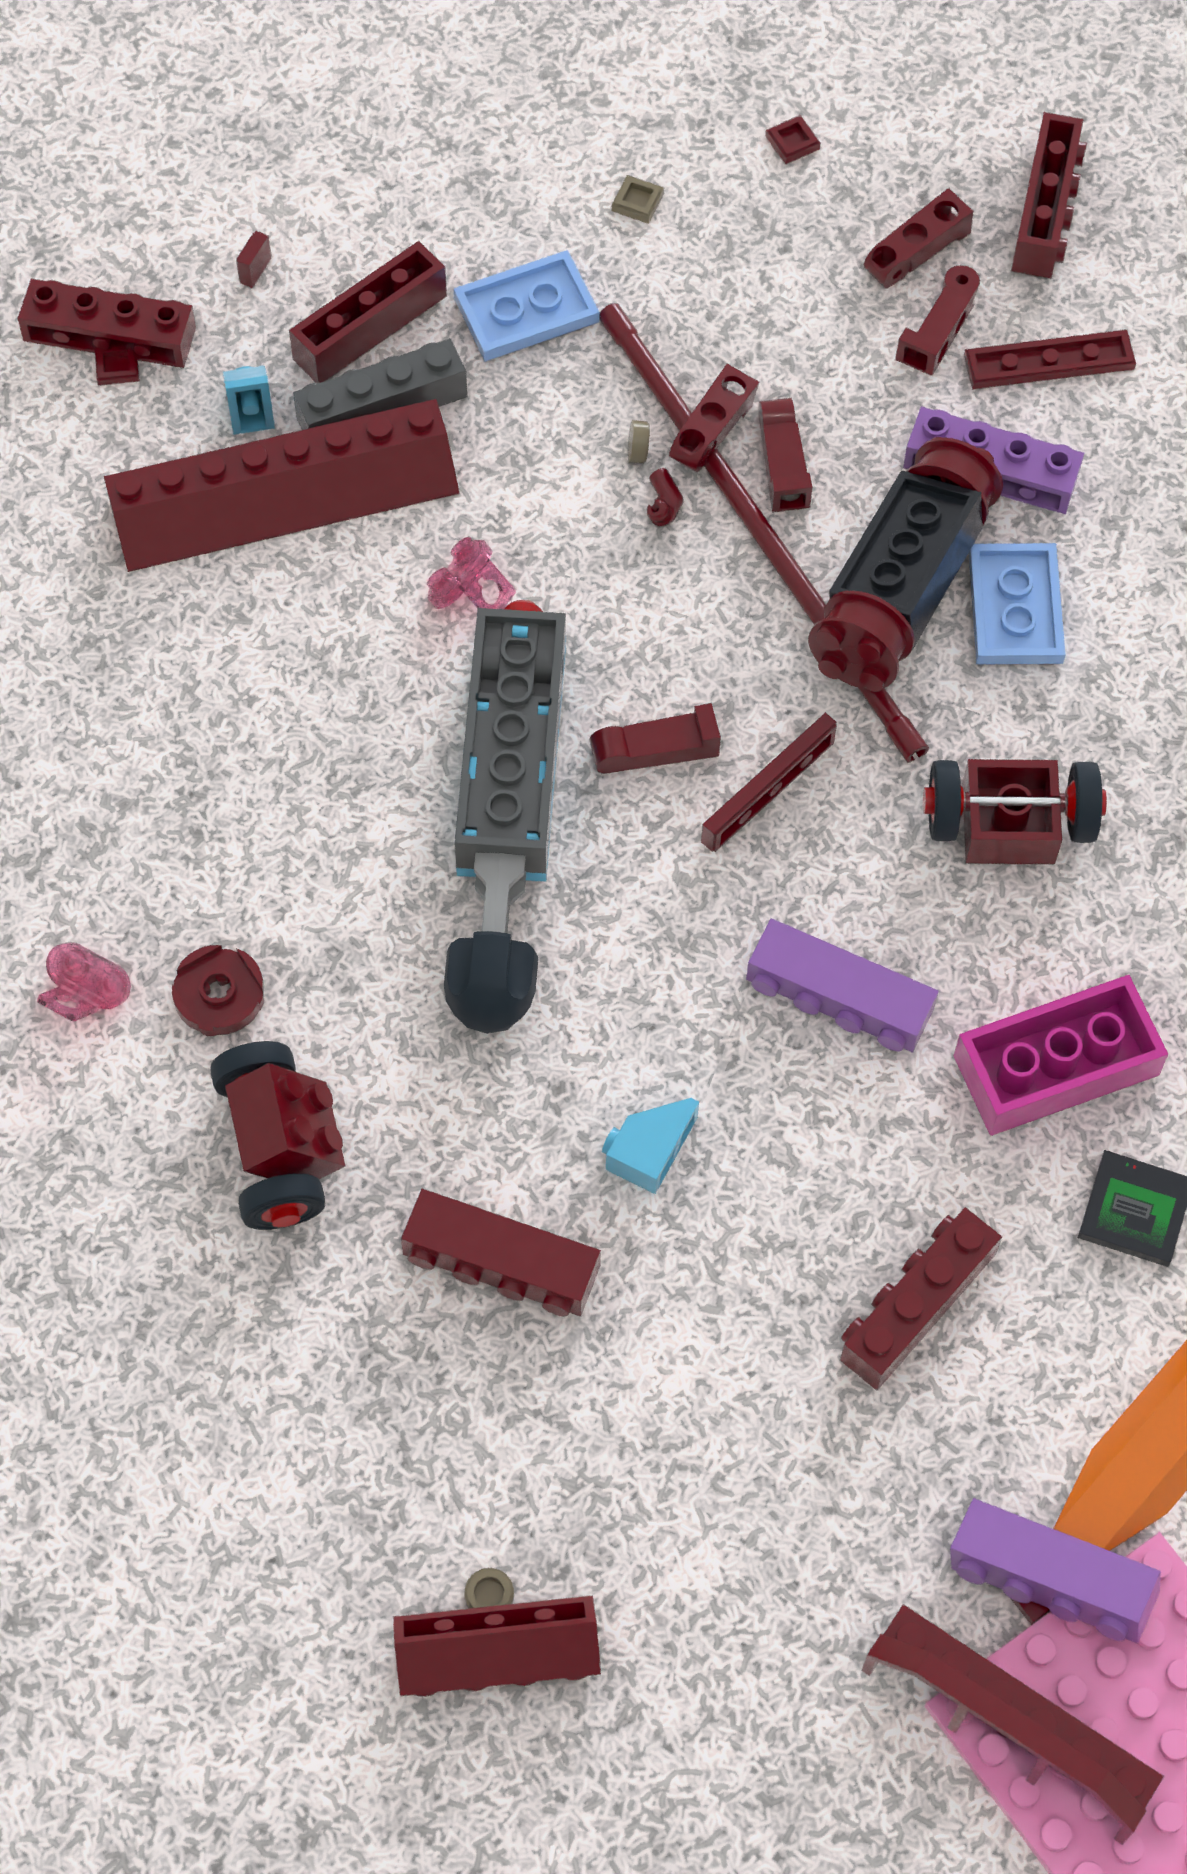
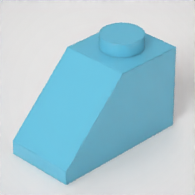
(249, 399)
(649, 1143)

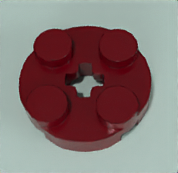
(215, 1014)

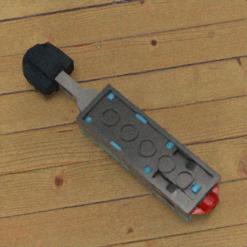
(505, 804)

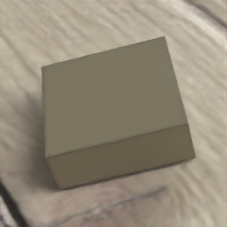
(637, 199)

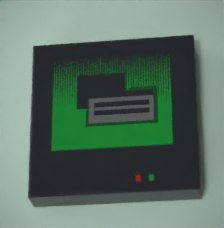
(1135, 1208)

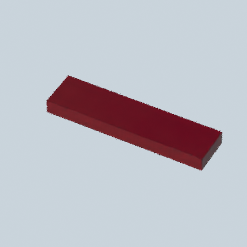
(1049, 359)
(768, 783)

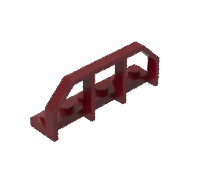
(1018, 1713)

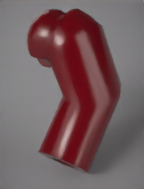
(668, 500)

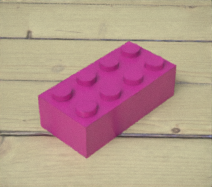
(1060, 1055)

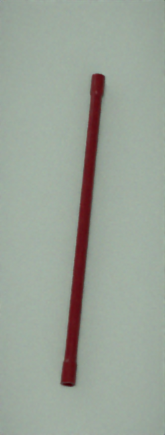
(626, 336)

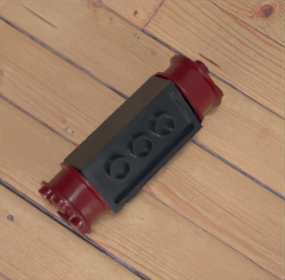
(905, 563)

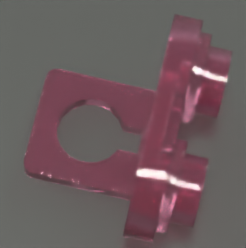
(469, 564)
(83, 979)

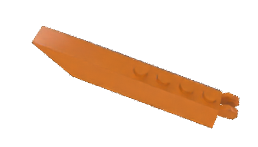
(1136, 1466)

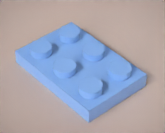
(526, 305)
(1016, 603)

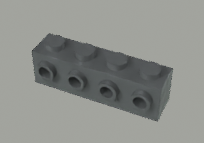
(394, 382)

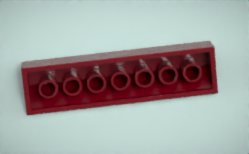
(281, 485)

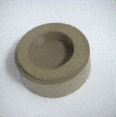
(638, 441)
(488, 1588)

